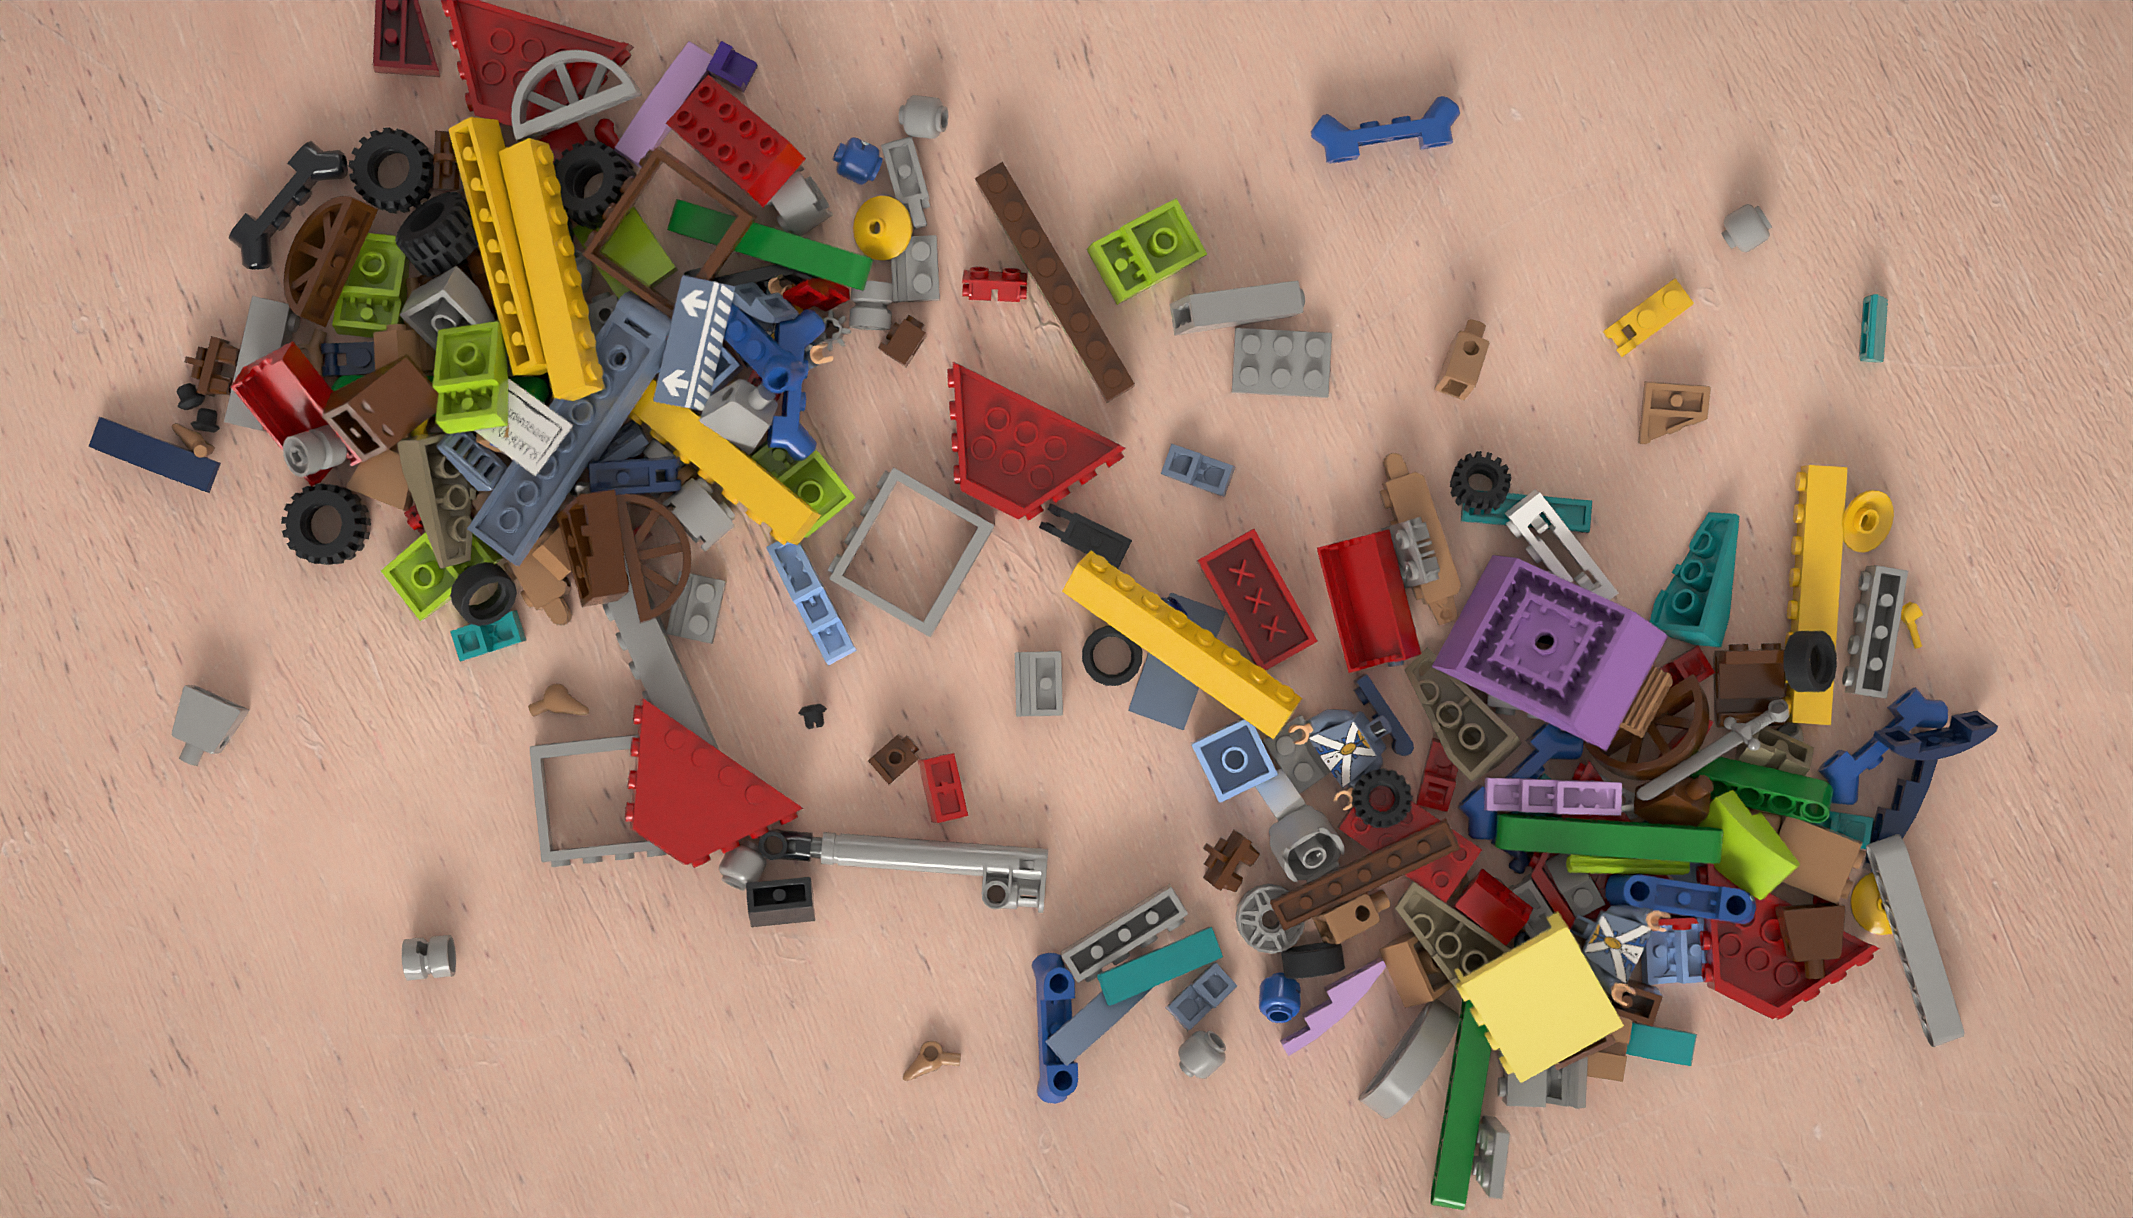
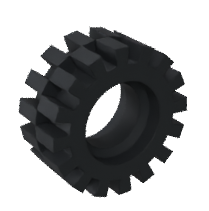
(1488, 468)
(1401, 793)

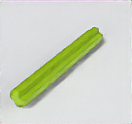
(1620, 865)

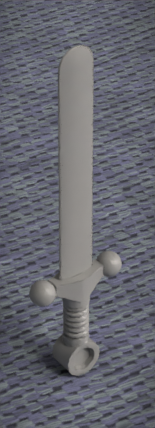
(1740, 733)

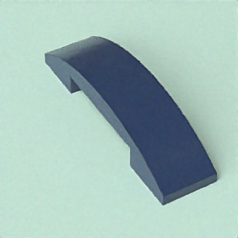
(1962, 734)

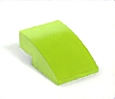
(636, 250)
(1146, 251)
(374, 289)
(471, 378)
(809, 479)
(422, 581)
(1751, 848)

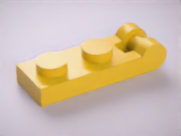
(1649, 316)

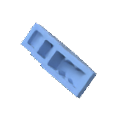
(811, 600)

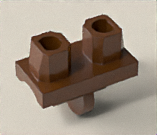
(446, 170)
(209, 365)
(1225, 858)

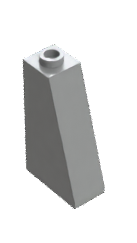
(1236, 307)

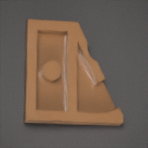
(1670, 408)

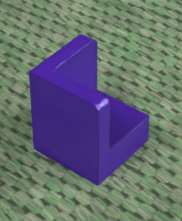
(731, 67)

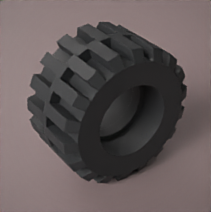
(371, 155)
(578, 168)
(438, 234)
(300, 517)

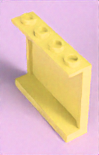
(1539, 1002)

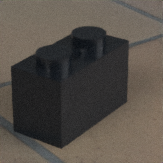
(780, 902)

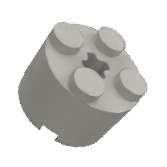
(800, 204)
(700, 513)
(1306, 844)

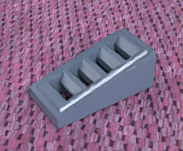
(486, 473)

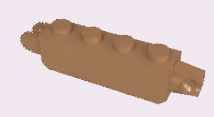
(1409, 499)
(539, 584)

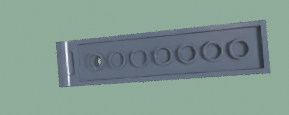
(525, 502)

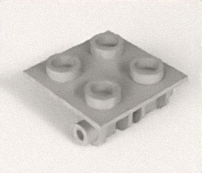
(1412, 567)

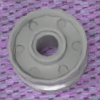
(1250, 924)

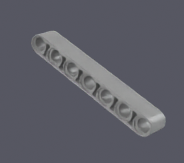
(1915, 940)

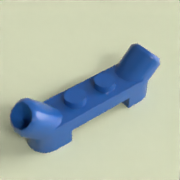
(1432, 131)
(775, 366)
(786, 430)
(1548, 744)
(1843, 769)
(1681, 897)
(1054, 993)

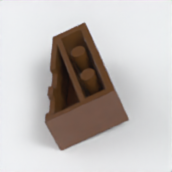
(595, 547)

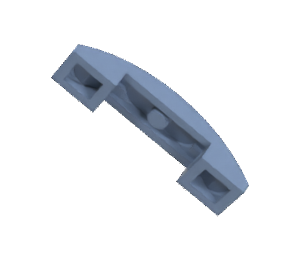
(1089, 1026)

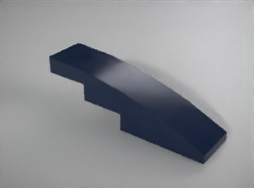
(154, 454)
(1905, 804)

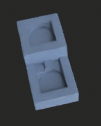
(756, 303)
(1198, 470)
(1201, 996)

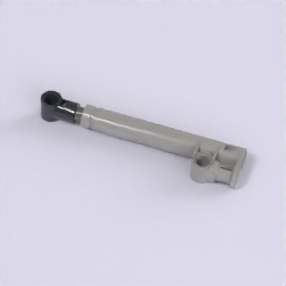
(1011, 867)

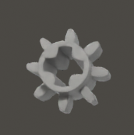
(837, 337)

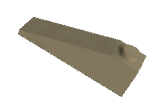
(440, 496)
(1464, 724)
(1447, 934)

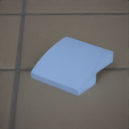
(1673, 956)

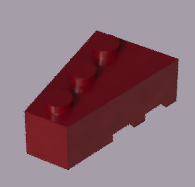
(402, 40)

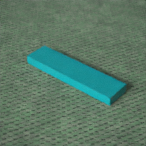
(1573, 512)
(1159, 966)

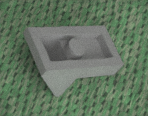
(1576, 887)

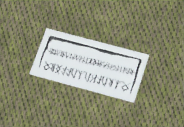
(532, 430)

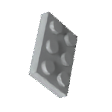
(1281, 362)
(1492, 1157)

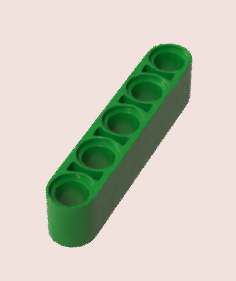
(1770, 789)

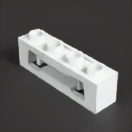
(1528, 512)

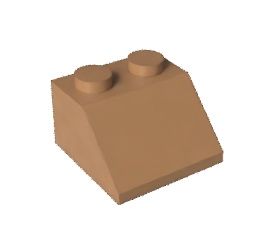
(1414, 971)

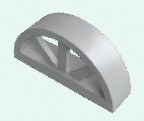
(578, 109)
(1411, 1060)

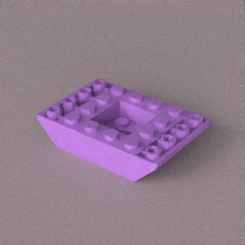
(1576, 684)

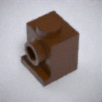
(904, 340)
(889, 770)

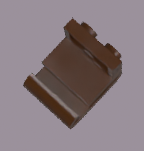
(1747, 681)

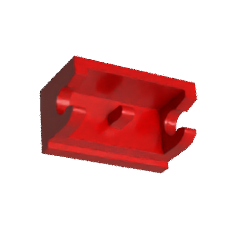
(943, 788)
(1494, 907)

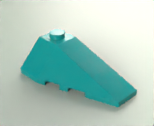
(1700, 594)

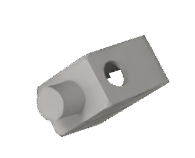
(740, 413)
(205, 722)

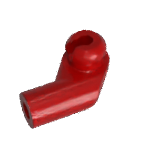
(605, 133)

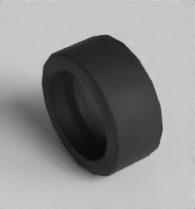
(471, 581)
(1810, 661)
(1101, 677)
(1312, 960)

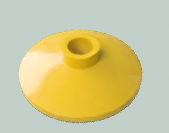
(894, 231)
(1867, 521)
(1867, 908)

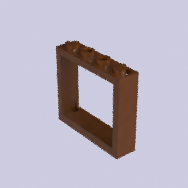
(632, 190)

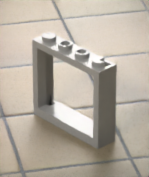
(870, 513)
(589, 854)

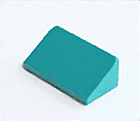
(1873, 328)

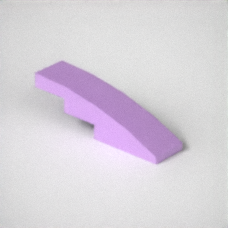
(676, 85)
(1553, 796)
(1343, 996)

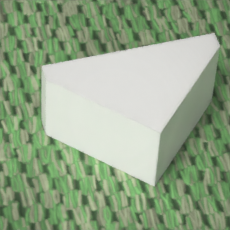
(1280, 795)

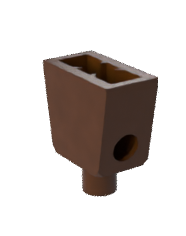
(1679, 805)
(1812, 934)

